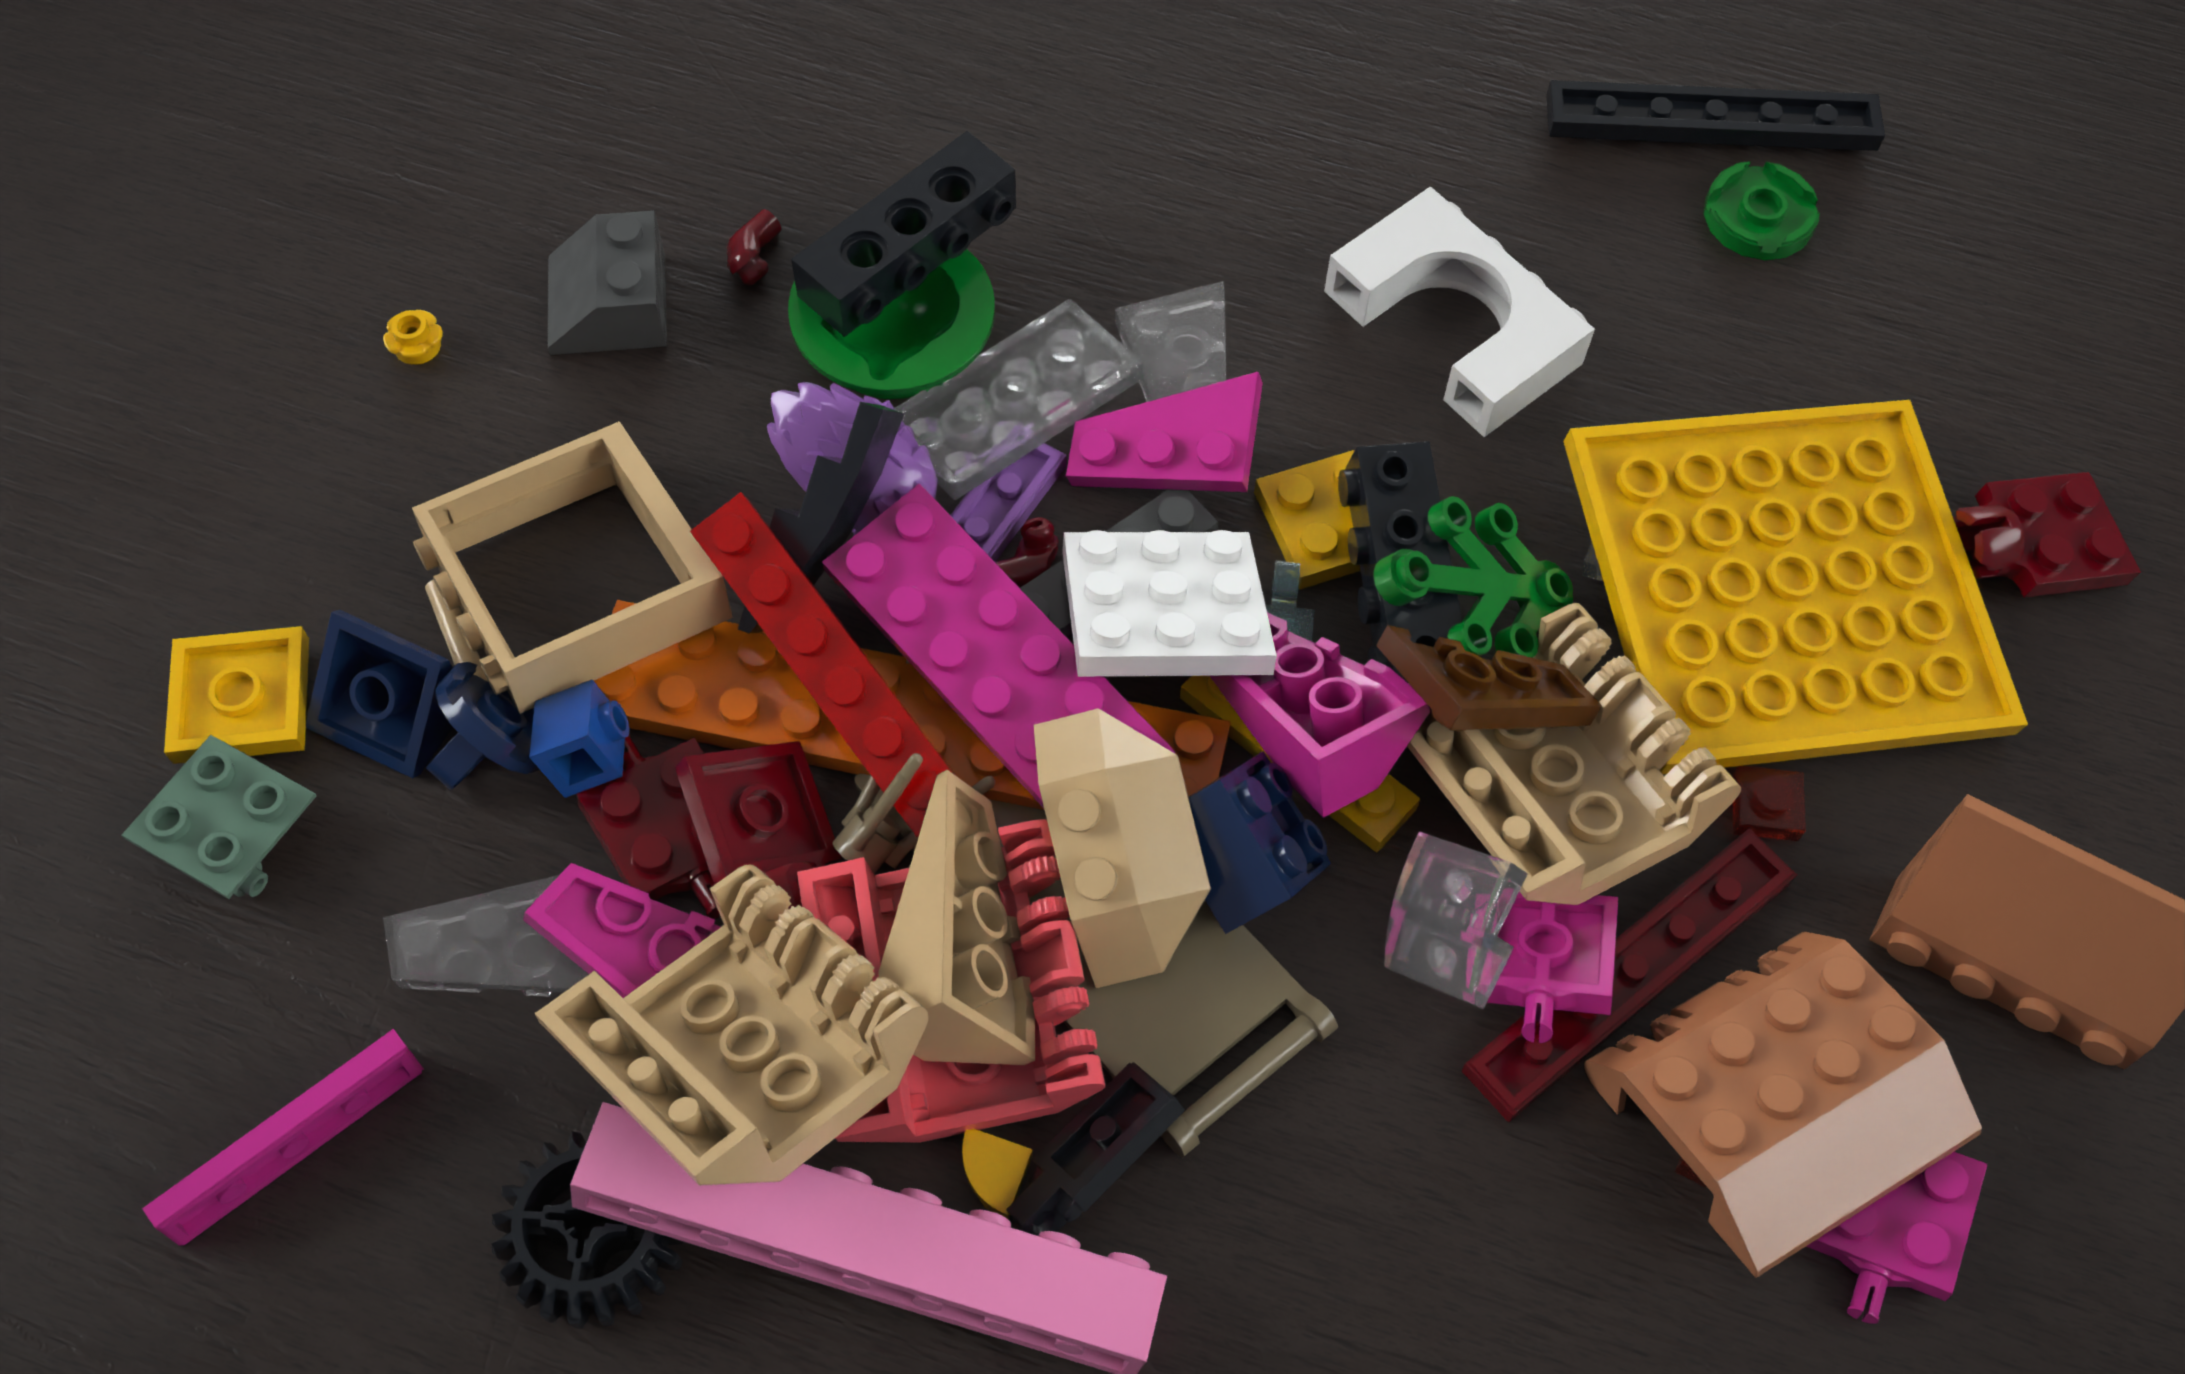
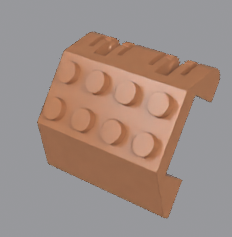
(1794, 1094)

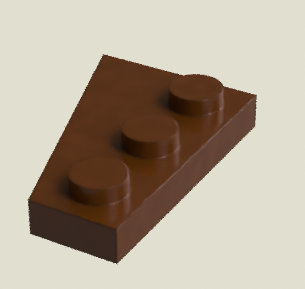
(1487, 693)

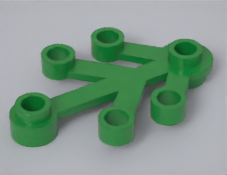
(1537, 586)

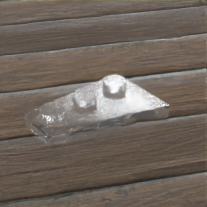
(1177, 339)
(478, 946)

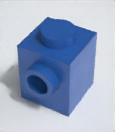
(579, 738)

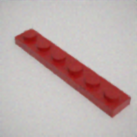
(821, 652)

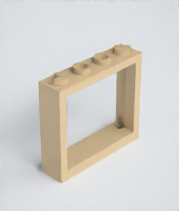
(536, 489)

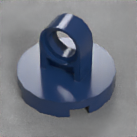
(485, 726)

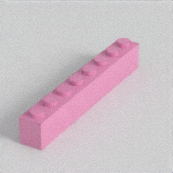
(885, 1247)

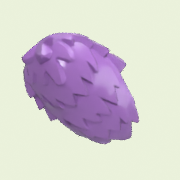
(820, 425)

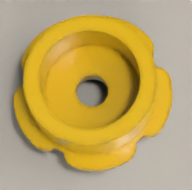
(413, 336)

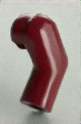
(747, 243)

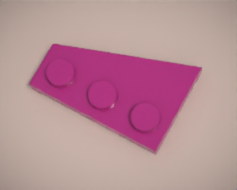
(1173, 442)

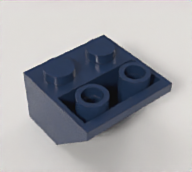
(1254, 842)

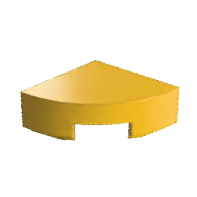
(994, 1169)

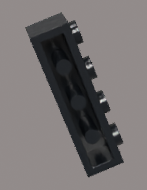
(1389, 508)

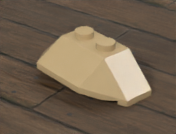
(1120, 842)

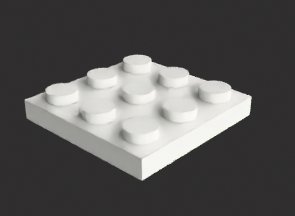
(1166, 604)

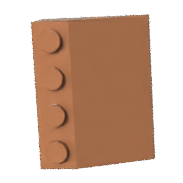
(2041, 932)

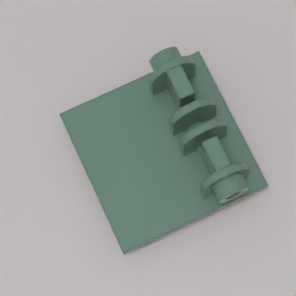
(220, 818)

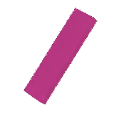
(283, 1139)

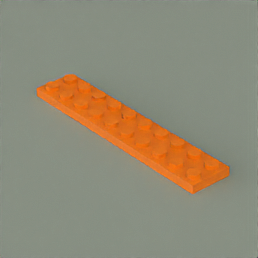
(743, 694)

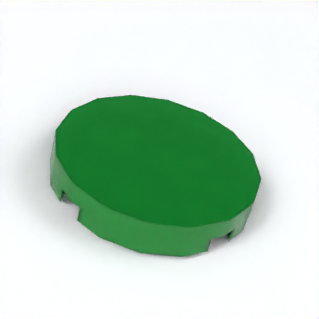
(1761, 210)

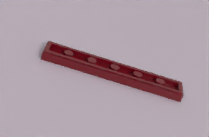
(1646, 963)

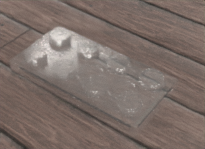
(1019, 396)

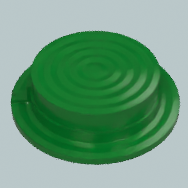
(913, 341)

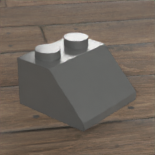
(608, 286)

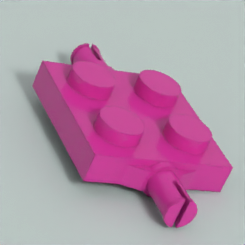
(1558, 960)
(1909, 1235)

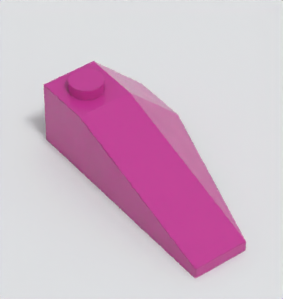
(1326, 717)

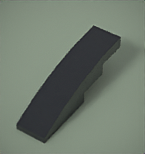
(834, 495)

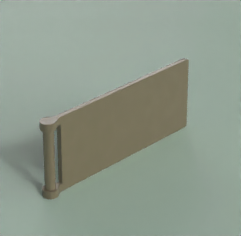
(1192, 1011)

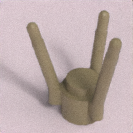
(872, 832)

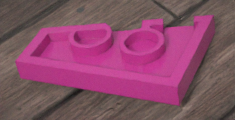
(614, 927)

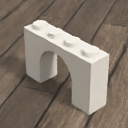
(1436, 246)

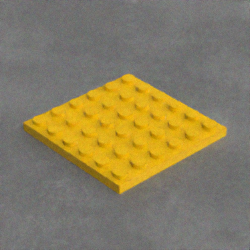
(1793, 582)

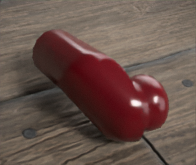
(1033, 553)

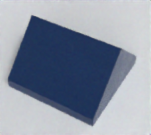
(378, 695)

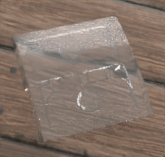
(1450, 919)

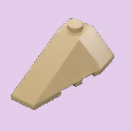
(956, 938)

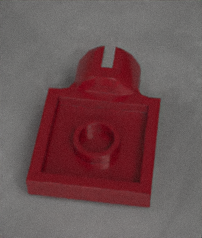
(2046, 535)
(758, 811)

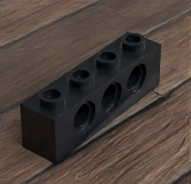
(905, 233)

